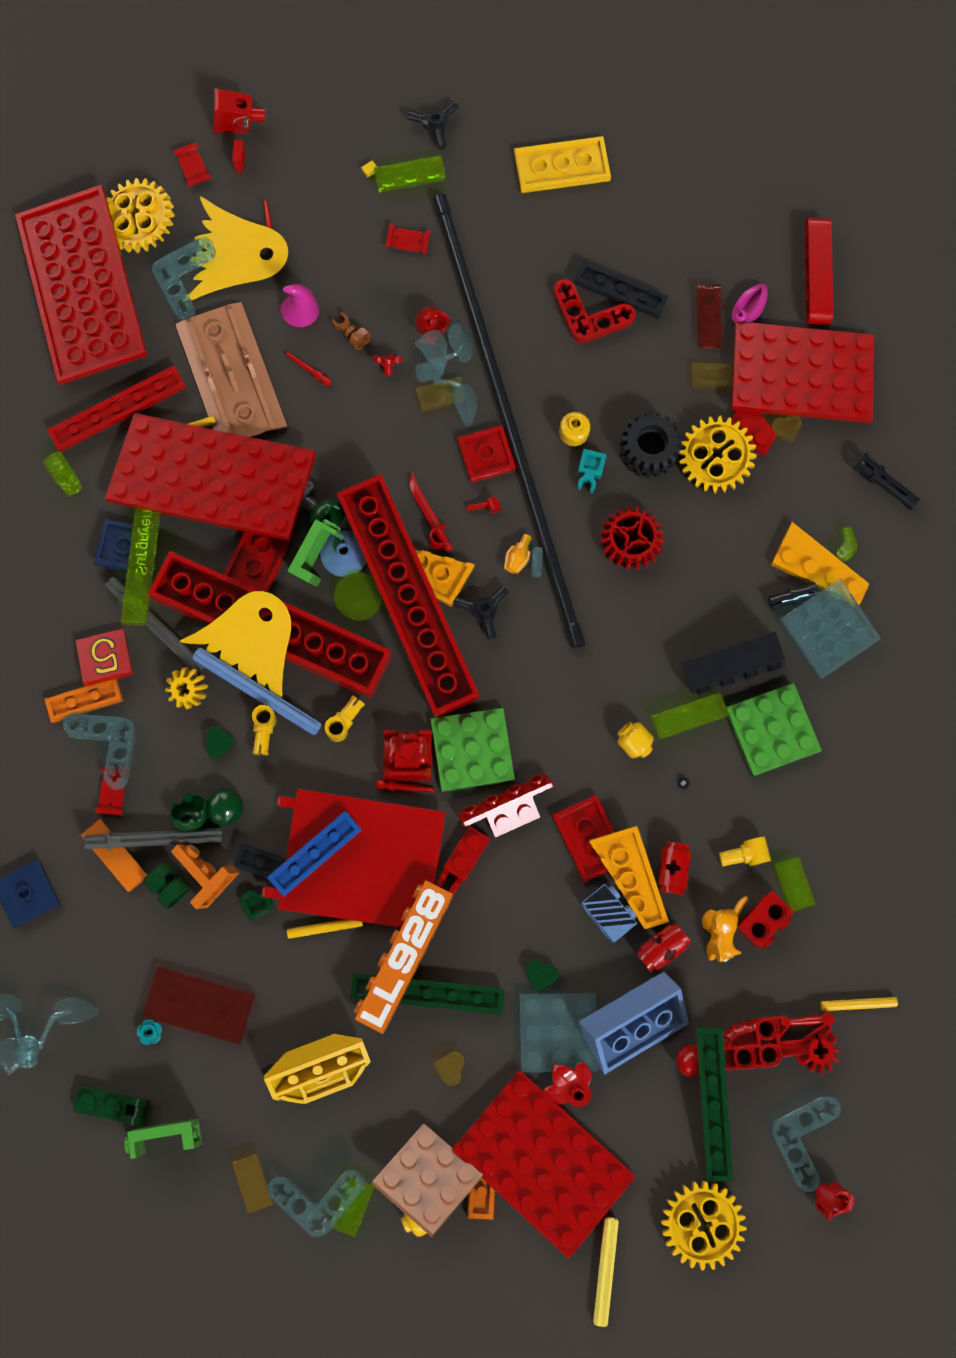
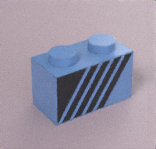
(609, 913)

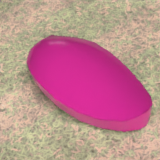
(750, 304)

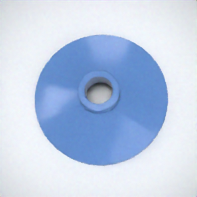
(340, 564)

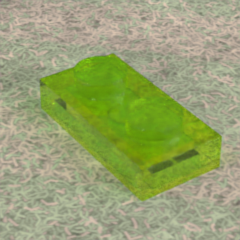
(794, 884)
(352, 1217)

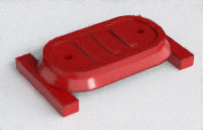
(192, 164)
(407, 239)
(110, 796)

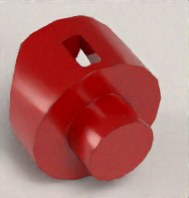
(432, 319)
(833, 1200)

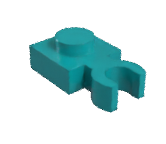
(591, 467)

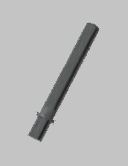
(159, 629)
(153, 838)

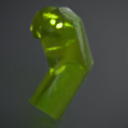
(849, 546)

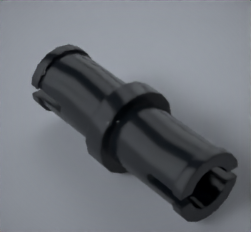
(792, 596)

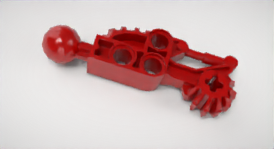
(748, 1038)

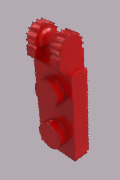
(464, 858)

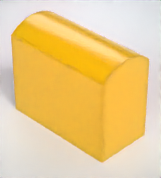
(368, 169)

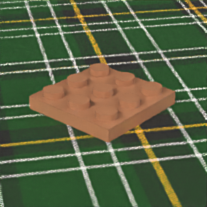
(427, 1180)

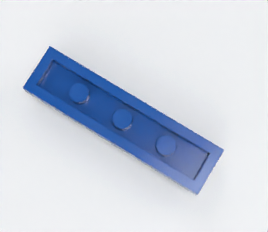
(314, 853)

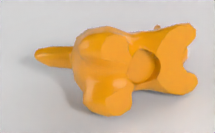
(722, 927)

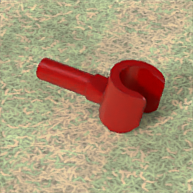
(492, 504)

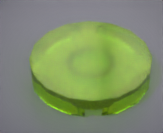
(358, 596)

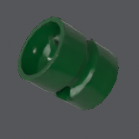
(166, 885)

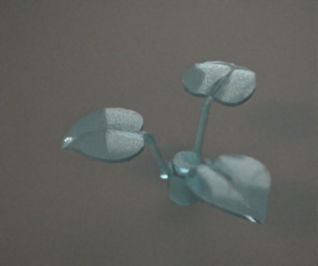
(434, 349)
(25, 1051)

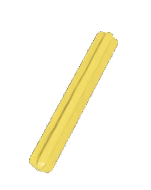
(605, 1273)

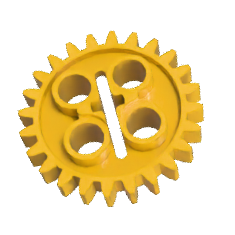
(156, 213)
(731, 469)
(723, 1214)

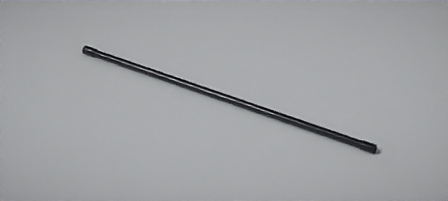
(572, 626)

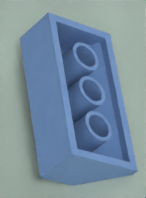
(634, 1022)

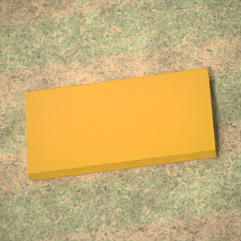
(562, 164)

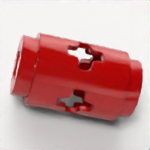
(681, 855)
(653, 954)

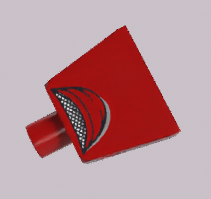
(234, 112)

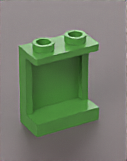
(311, 549)
(188, 1128)

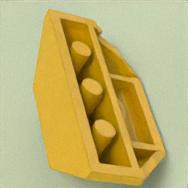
(317, 1069)

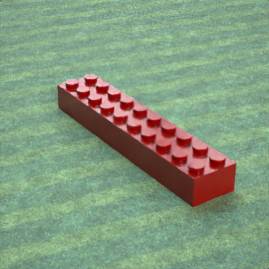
(408, 596)
(312, 641)

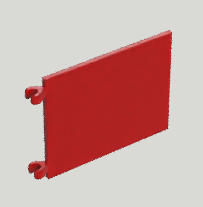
(375, 870)

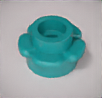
(154, 1037)

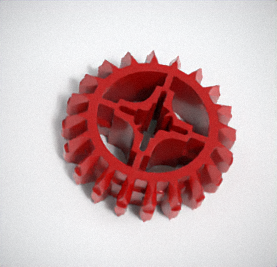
(612, 527)

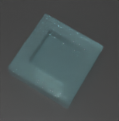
(536, 562)

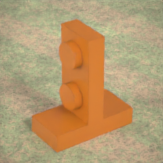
(204, 874)

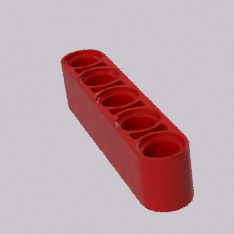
(818, 271)

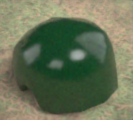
(329, 510)
(224, 806)
(189, 813)

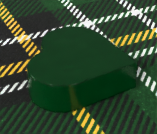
(218, 743)
(255, 905)
(540, 974)

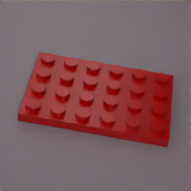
(803, 372)
(544, 1164)

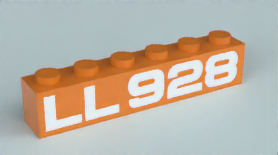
(404, 957)

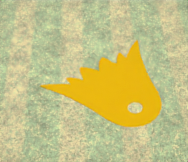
(237, 252)
(250, 641)

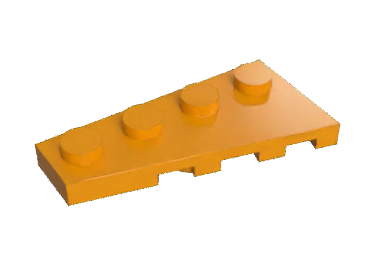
(812, 562)
(445, 575)
(630, 868)

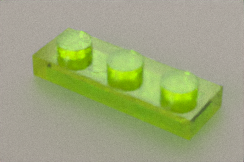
(409, 173)
(689, 716)

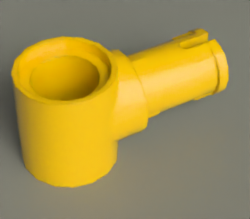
(344, 718)
(262, 730)
(751, 852)

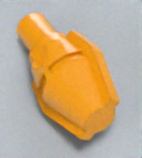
(518, 555)

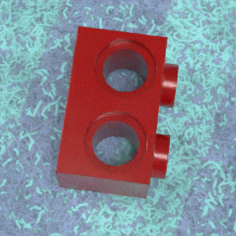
(760, 915)

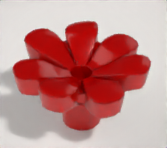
(387, 363)

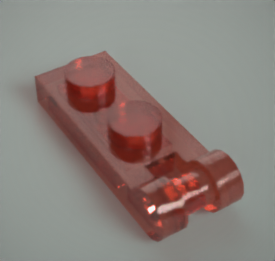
(709, 316)

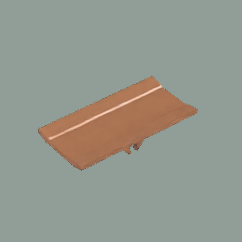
(230, 372)

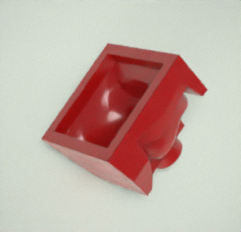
(407, 756)

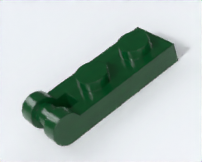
(110, 1105)

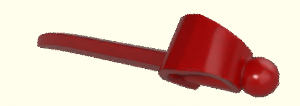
(437, 528)

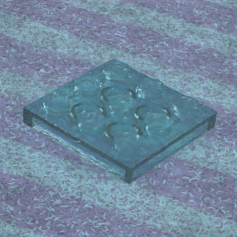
(830, 629)
(552, 1031)

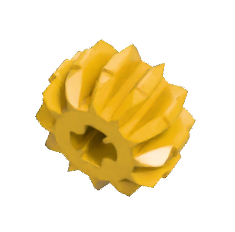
(179, 691)

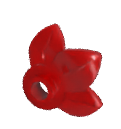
(569, 1081)

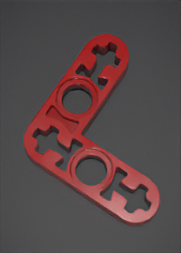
(587, 322)

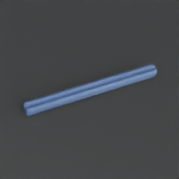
(256, 691)

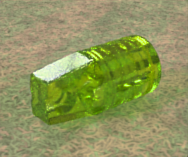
(62, 473)

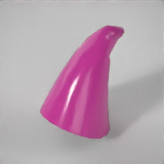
(300, 306)

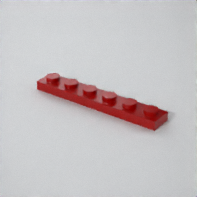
(116, 409)

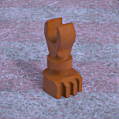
(357, 337)

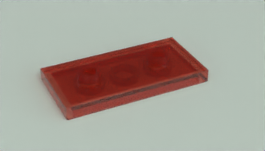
(199, 1005)

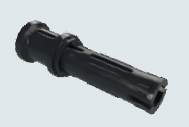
(877, 474)

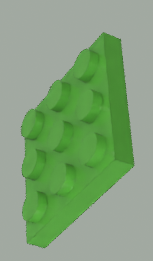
(773, 729)
(472, 750)

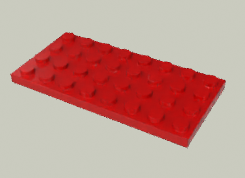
(81, 285)
(211, 476)

